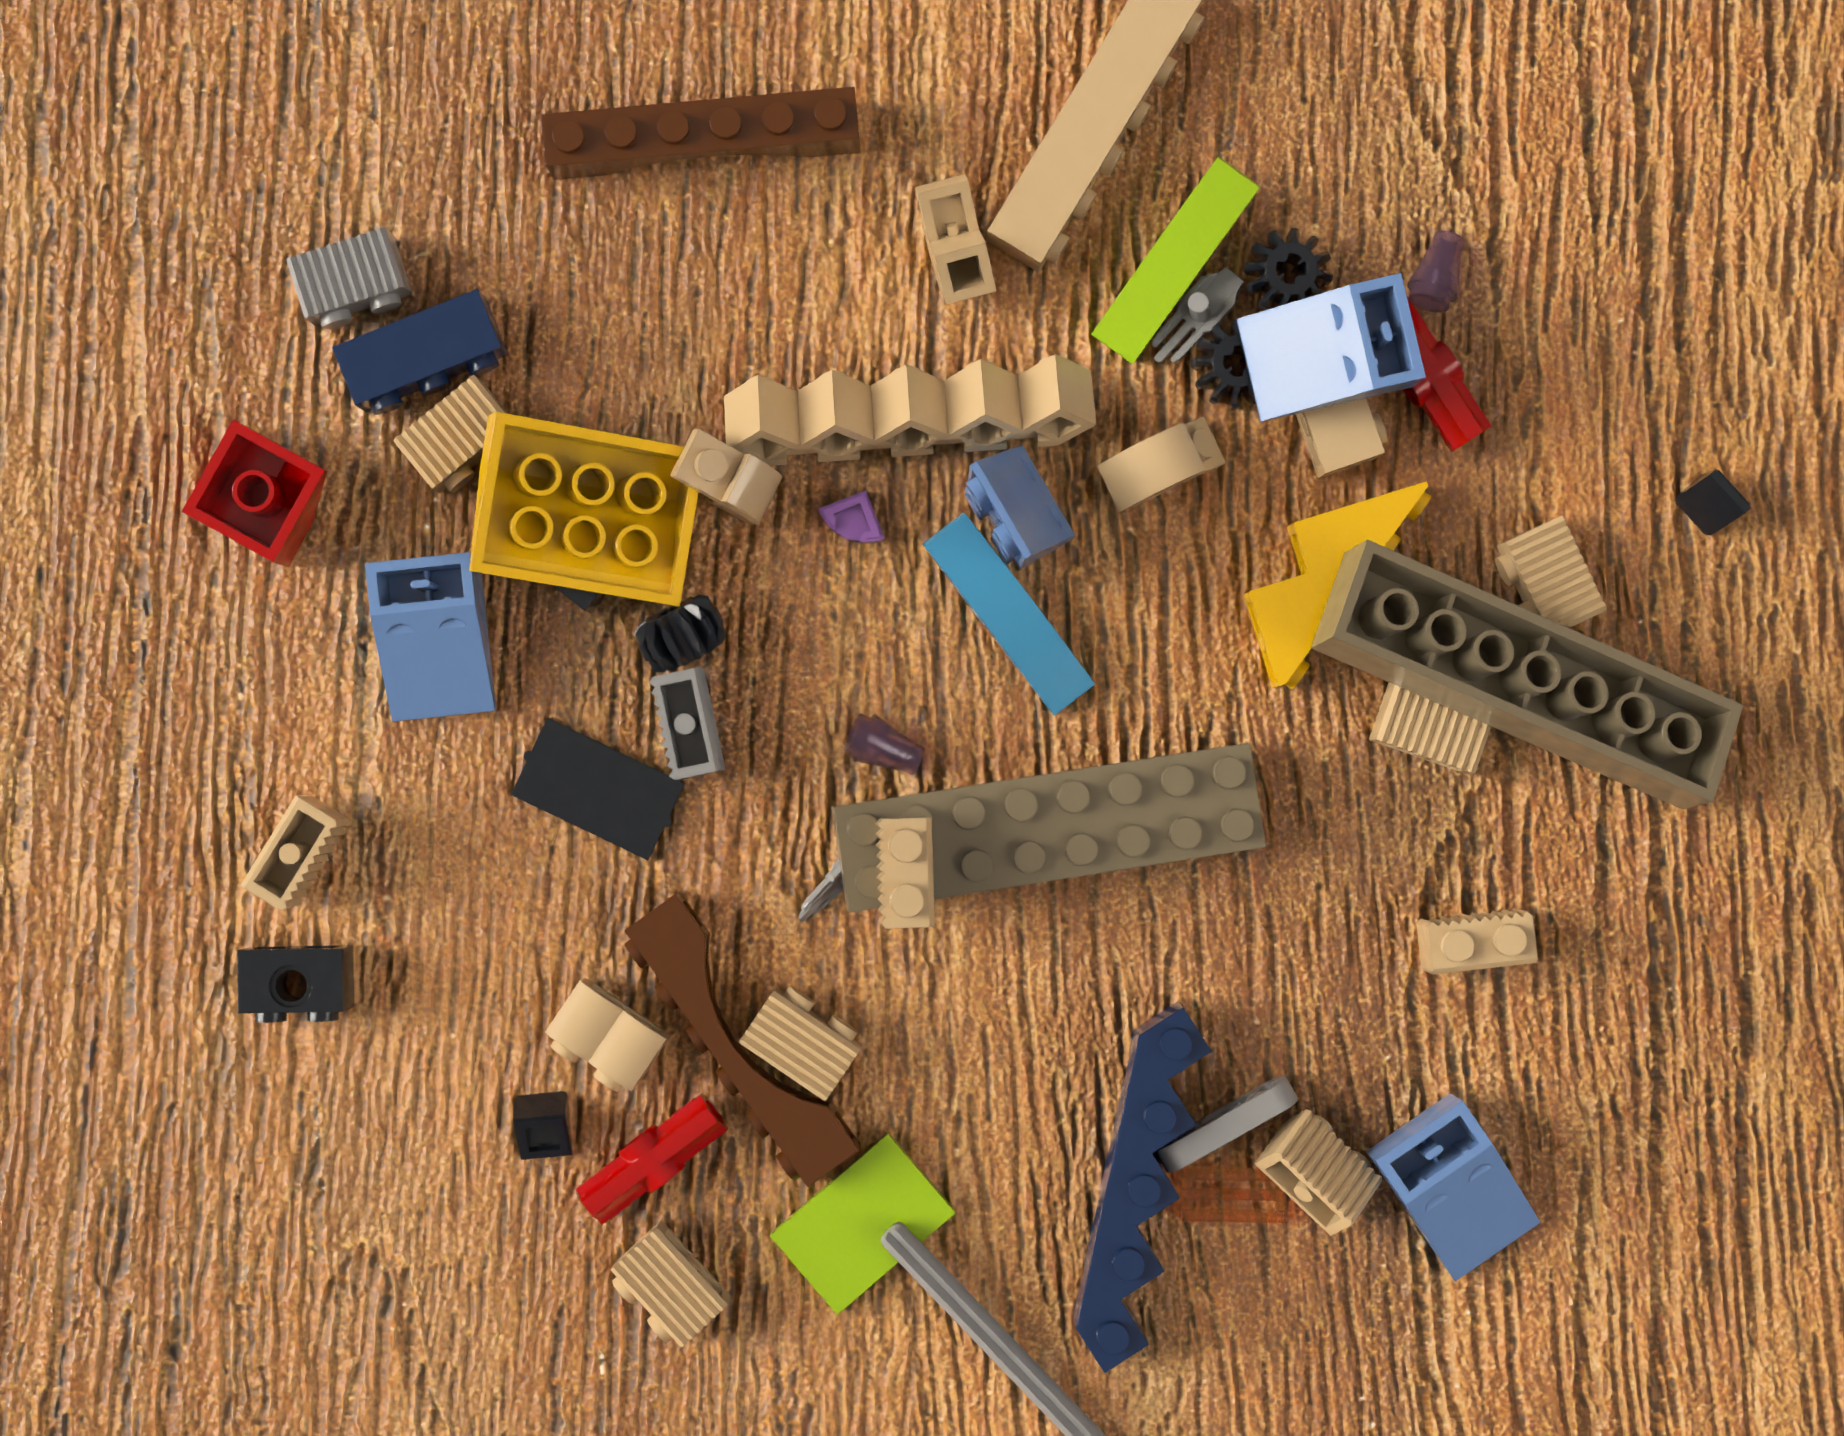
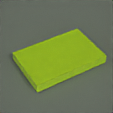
(840, 1228)

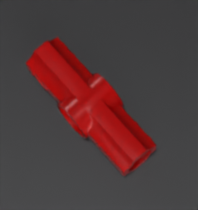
(1443, 390)
(651, 1159)

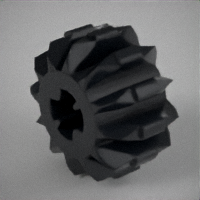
(1273, 258)
(1217, 354)
(680, 634)

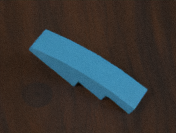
(1008, 613)

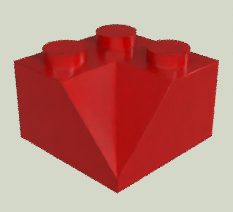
(258, 494)

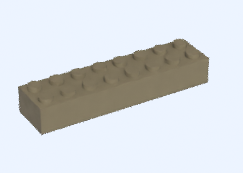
(1527, 676)
(1064, 823)

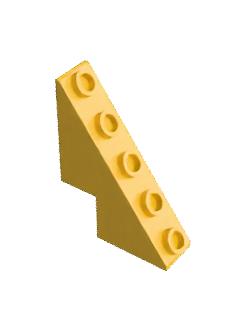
(1291, 610)

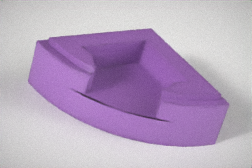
(853, 519)

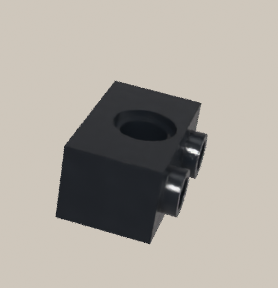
(264, 974)

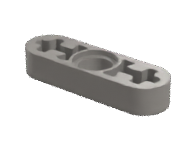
(1228, 1123)

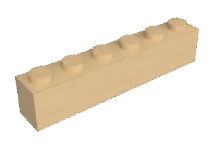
(1090, 127)

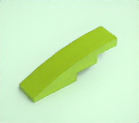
(1175, 260)

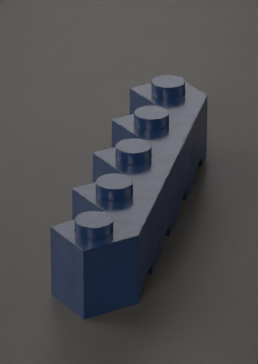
(1135, 1185)

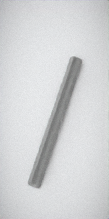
(987, 1332)

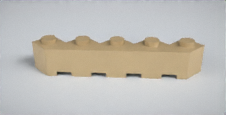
(910, 411)

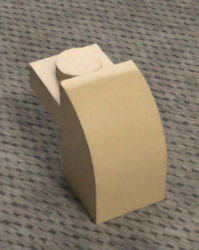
(954, 239)
(1160, 463)
(727, 477)

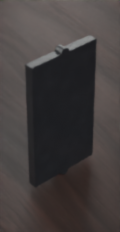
(597, 789)

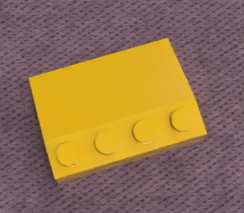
(582, 510)

